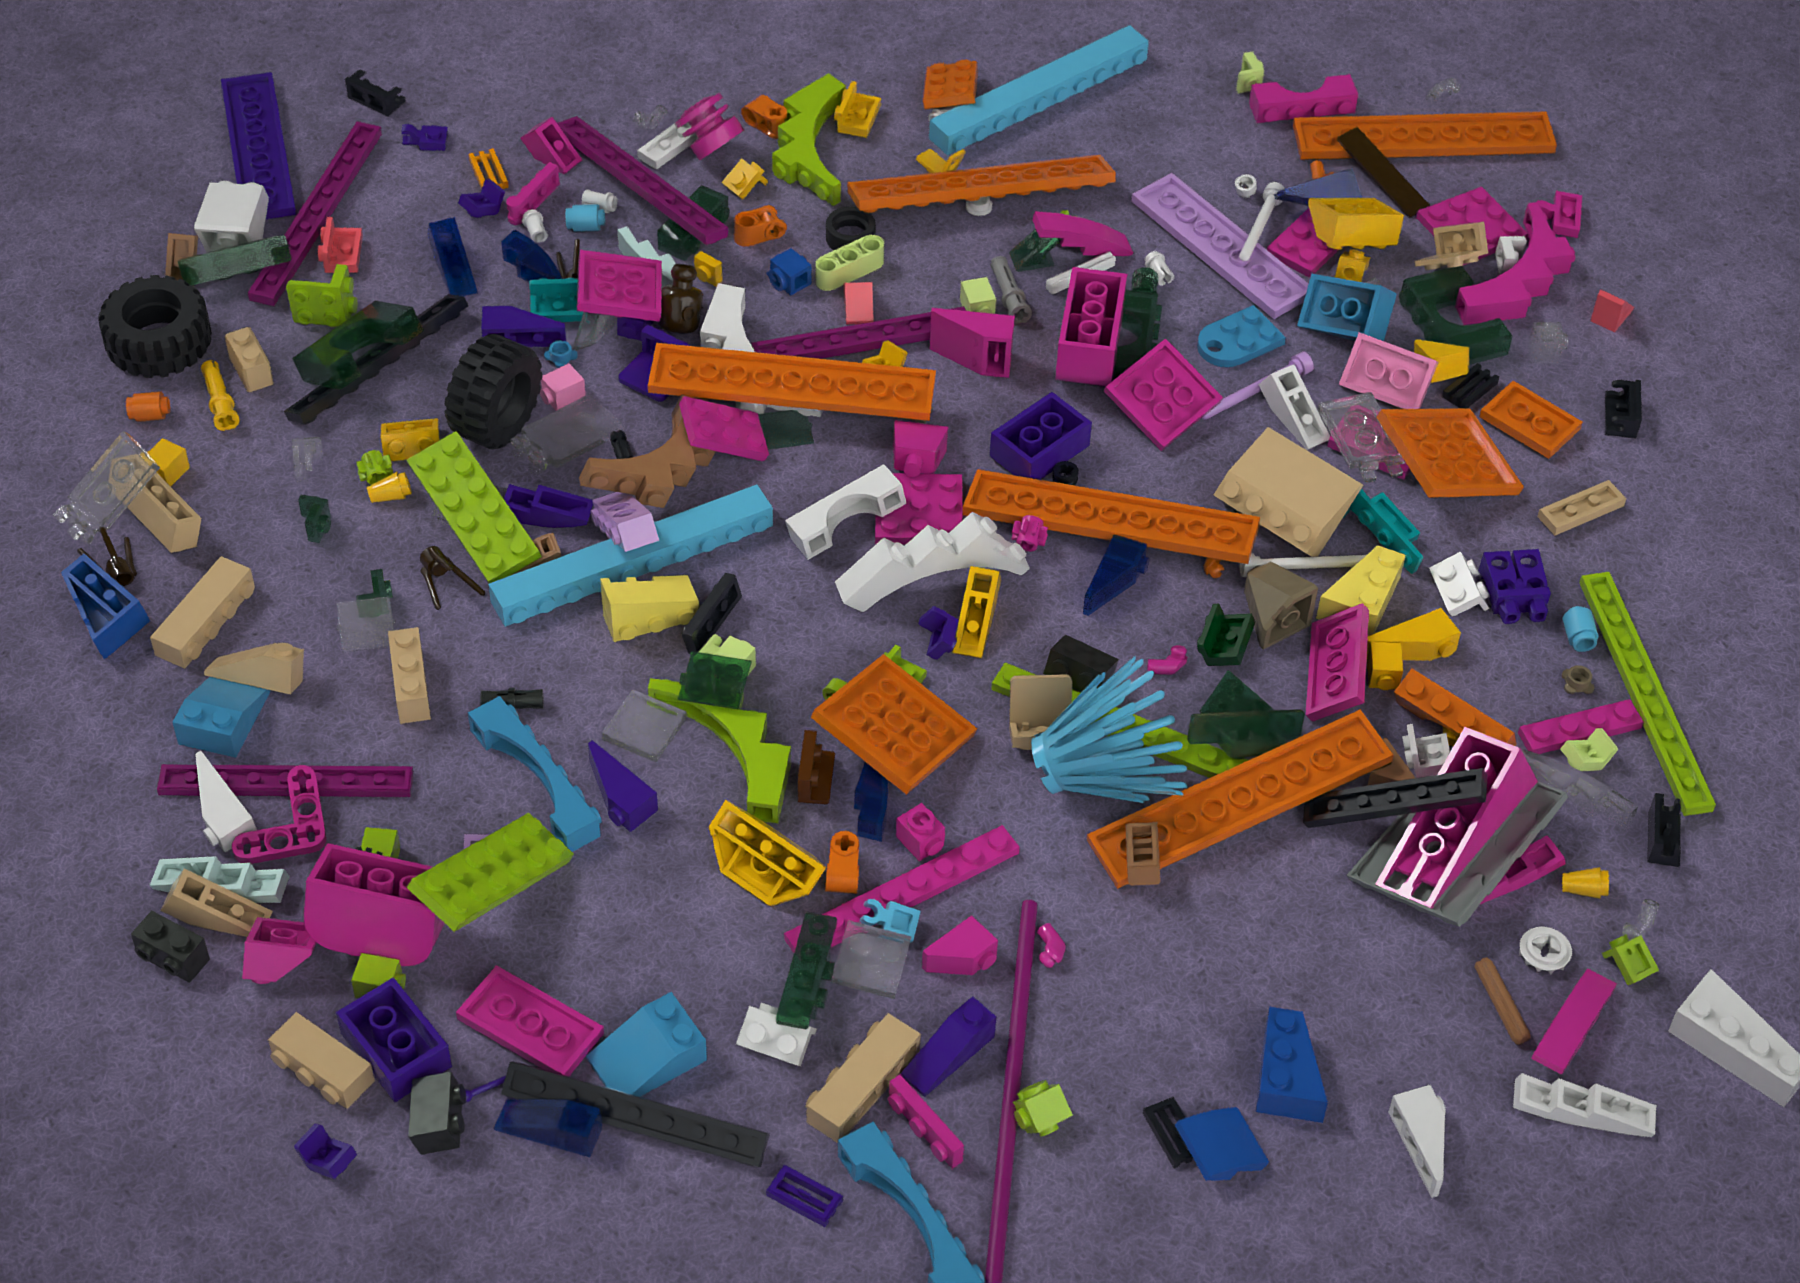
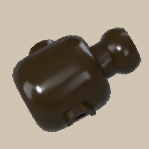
(681, 301)

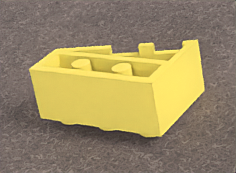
(1368, 583)
(647, 606)

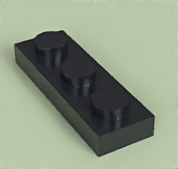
(712, 613)

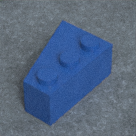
(104, 605)
(1288, 1069)

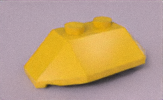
(762, 857)

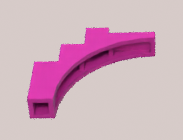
(1531, 276)

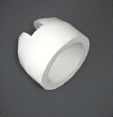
(1249, 183)

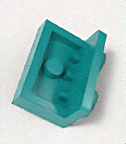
(555, 299)

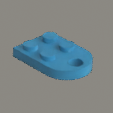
(1239, 338)

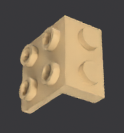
(1456, 245)
(1036, 705)

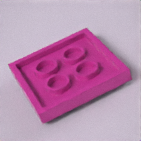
(1471, 208)
(619, 285)
(1163, 394)
(930, 501)

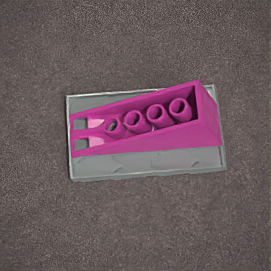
(1458, 854)

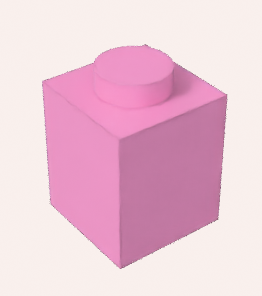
(562, 387)

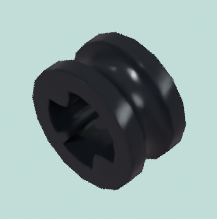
(1067, 468)

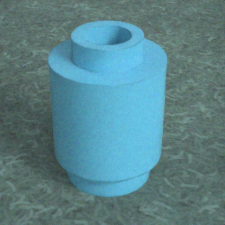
(585, 218)
(1580, 628)

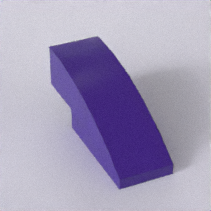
(548, 507)

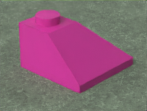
(275, 949)

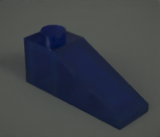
(1336, 185)
(451, 257)
(1116, 572)
(552, 1123)

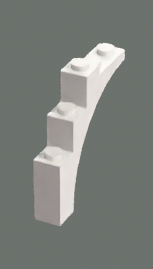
(725, 331)
(928, 553)

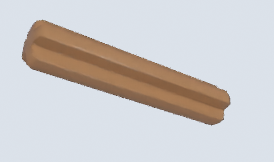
(1502, 1001)

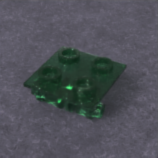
(714, 680)
(1233, 696)

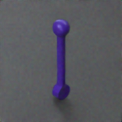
(470, 1093)

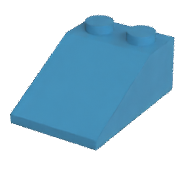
(1346, 308)
(219, 716)
(649, 1048)

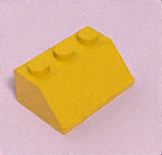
(1355, 222)

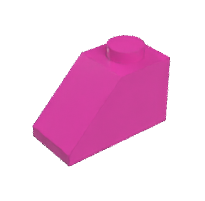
(550, 144)
(961, 950)

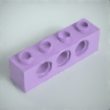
(624, 520)

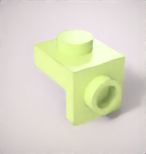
(1251, 72)
(1590, 753)

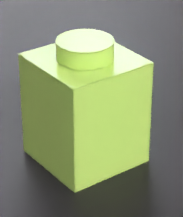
(978, 296)

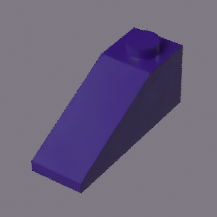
(521, 326)
(624, 794)
(951, 1046)

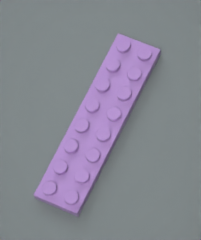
(1219, 244)

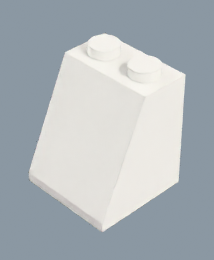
(231, 215)

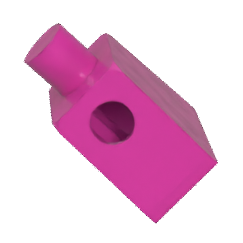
(918, 447)

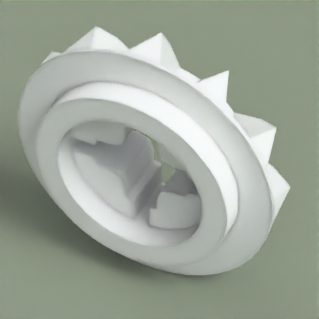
(1559, 949)

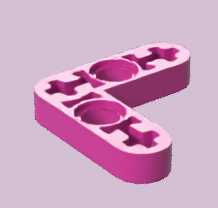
(302, 825)

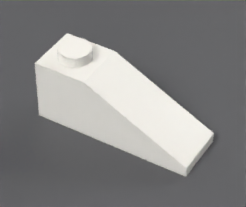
(1294, 406)
(220, 808)
(1421, 1124)

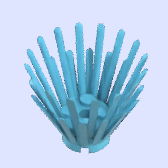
(1110, 764)

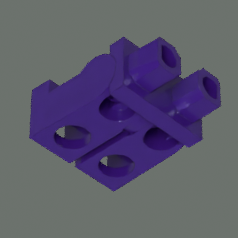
(1516, 586)

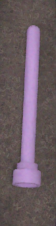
(1302, 363)

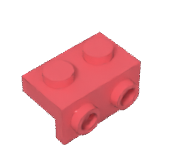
(340, 247)

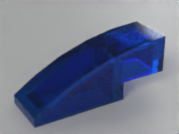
(528, 257)
(872, 800)

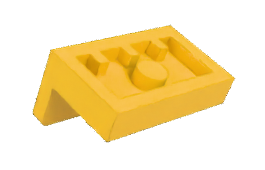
(408, 438)

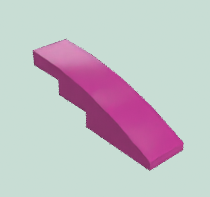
(1082, 233)
(1536, 861)
(1574, 1021)

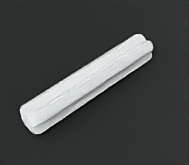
(1062, 280)

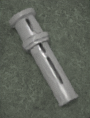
(1013, 297)

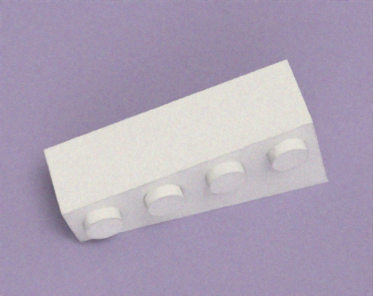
(1737, 1039)

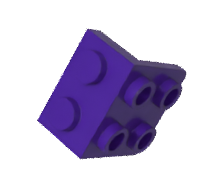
(638, 371)

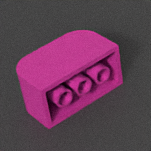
(1091, 327)
(363, 906)

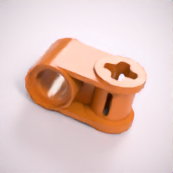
(764, 115)
(755, 226)
(843, 863)

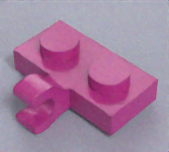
(1564, 213)

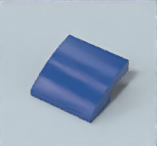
(1221, 1143)

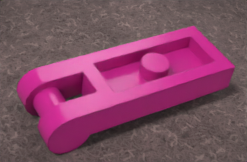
(533, 193)

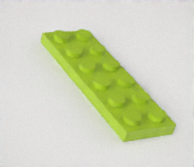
(473, 508)
(490, 871)

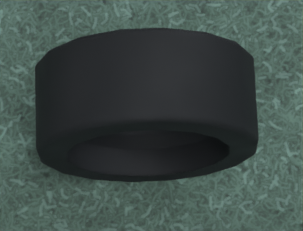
(848, 217)

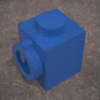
(790, 272)

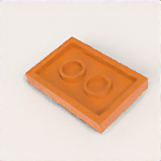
(950, 84)
(1531, 419)

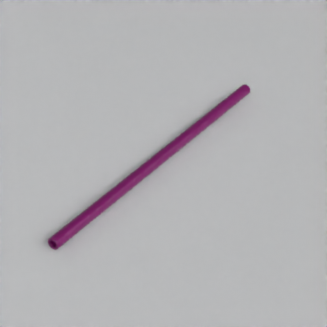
(1012, 1086)

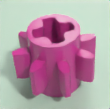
(1029, 533)

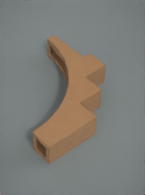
(650, 475)

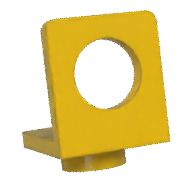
(935, 163)

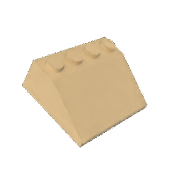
(1289, 491)

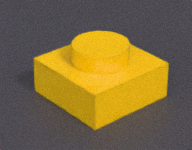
(708, 268)

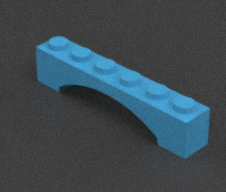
(499, 728)
(871, 1157)

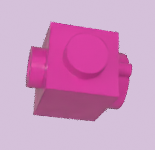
(920, 832)

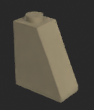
(1279, 602)

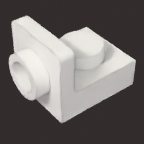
(1509, 251)

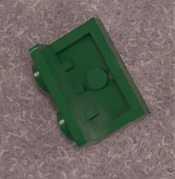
(1225, 637)

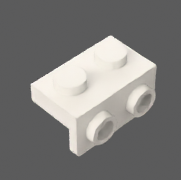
(1459, 585)
(1425, 753)
(779, 1041)

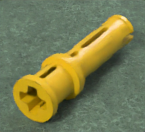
(220, 402)

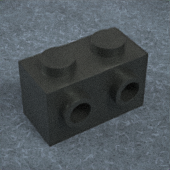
(1079, 662)
(170, 946)
(436, 1113)

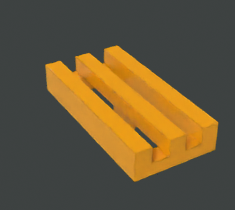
(484, 159)

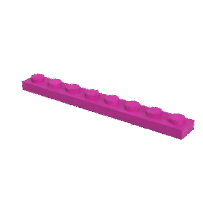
(924, 880)

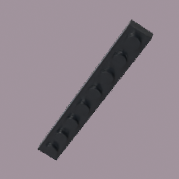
(371, 362)
(641, 1114)

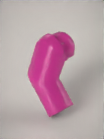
(1171, 663)
(1054, 947)

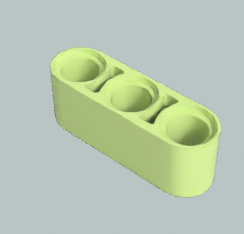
(849, 262)

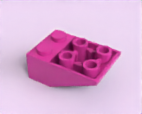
(974, 340)

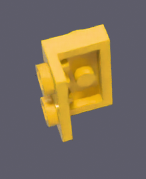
(856, 112)

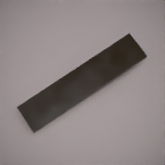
(1382, 172)

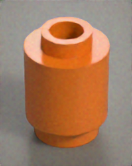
(148, 406)

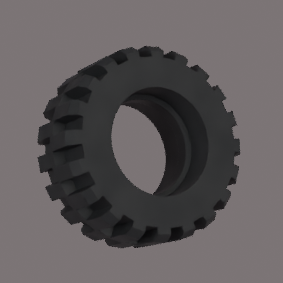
(160, 349)
(493, 391)

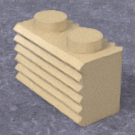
(249, 359)

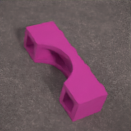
(1274, 103)

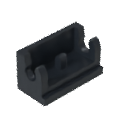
(373, 96)
(1623, 409)
(1664, 832)

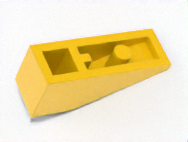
(977, 611)
(1422, 637)

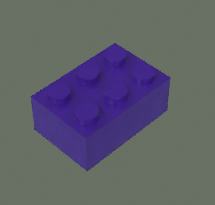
(1040, 438)
(393, 1038)

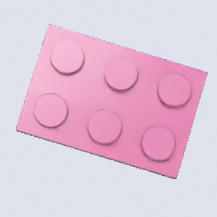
(1388, 372)

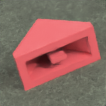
(858, 302)
(1610, 311)

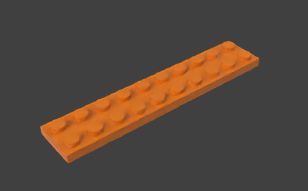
(1429, 134)
(980, 182)
(792, 381)
(1108, 513)
(1248, 793)

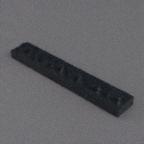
(1396, 798)

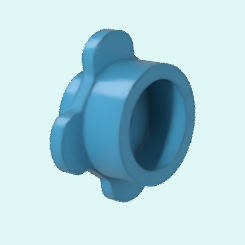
(560, 353)

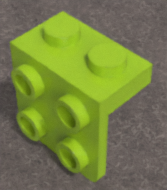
(323, 302)

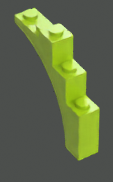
(796, 138)
(744, 731)

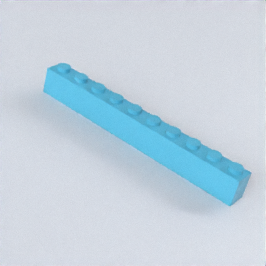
(1038, 90)
(679, 537)

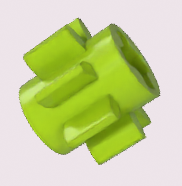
(374, 466)

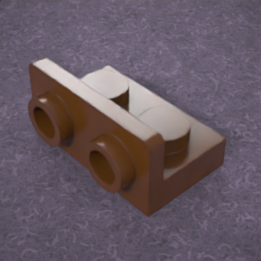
(815, 771)

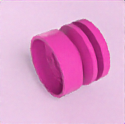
(709, 126)

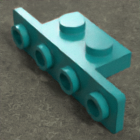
(1389, 526)

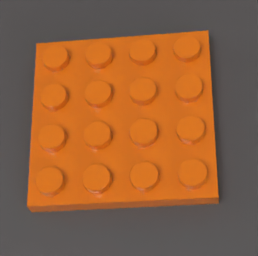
(1449, 452)
(894, 723)

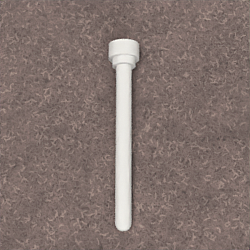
(1270, 202)
(1302, 562)

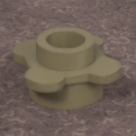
(1576, 674)

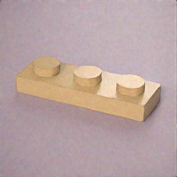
(1581, 507)

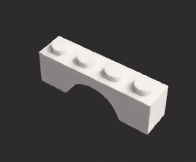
(873, 493)

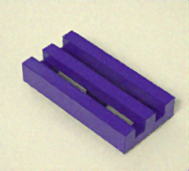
(798, 1206)

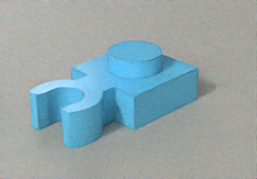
(894, 918)

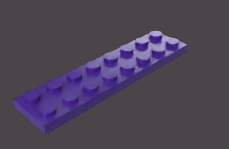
(258, 139)

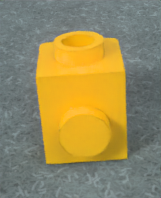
(744, 178)
(1352, 265)
(889, 355)

